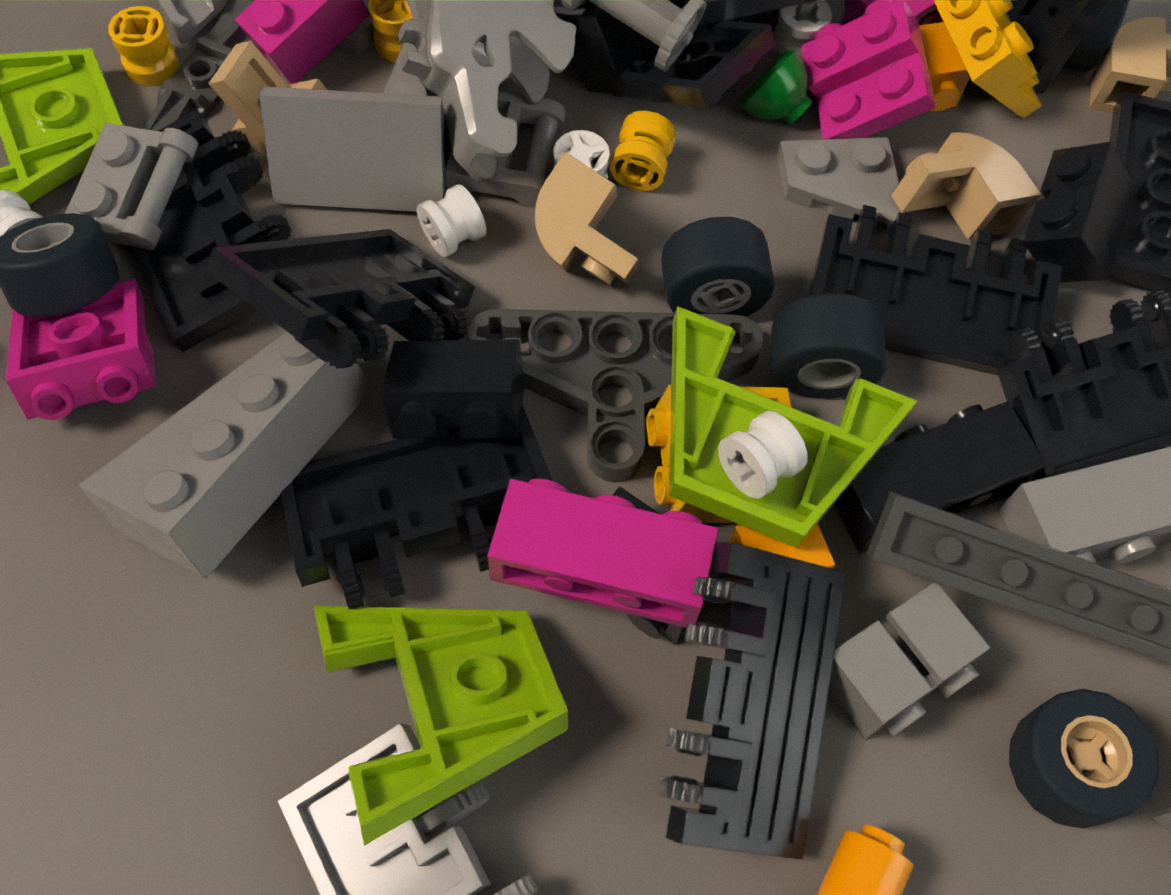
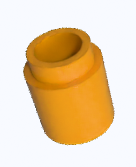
(867, 865)

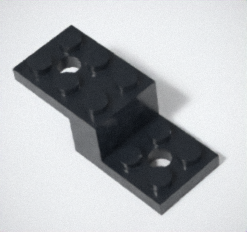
(622, 60)

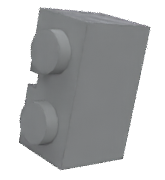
(898, 663)

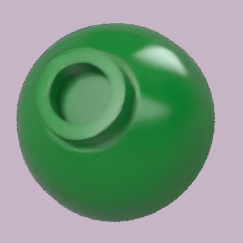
(779, 90)

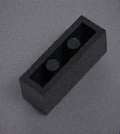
(954, 467)

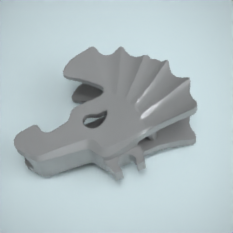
(454, 58)

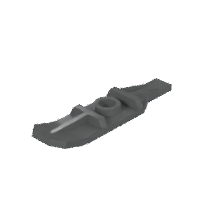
(186, 91)

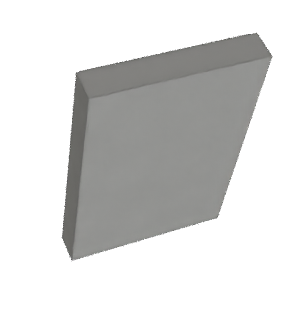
(353, 148)

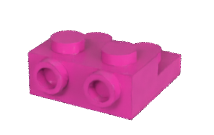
(869, 72)
(81, 355)

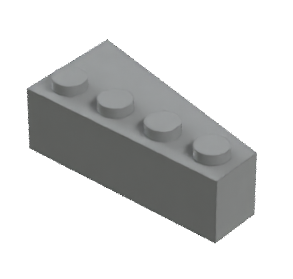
(226, 455)

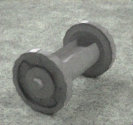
(656, 20)

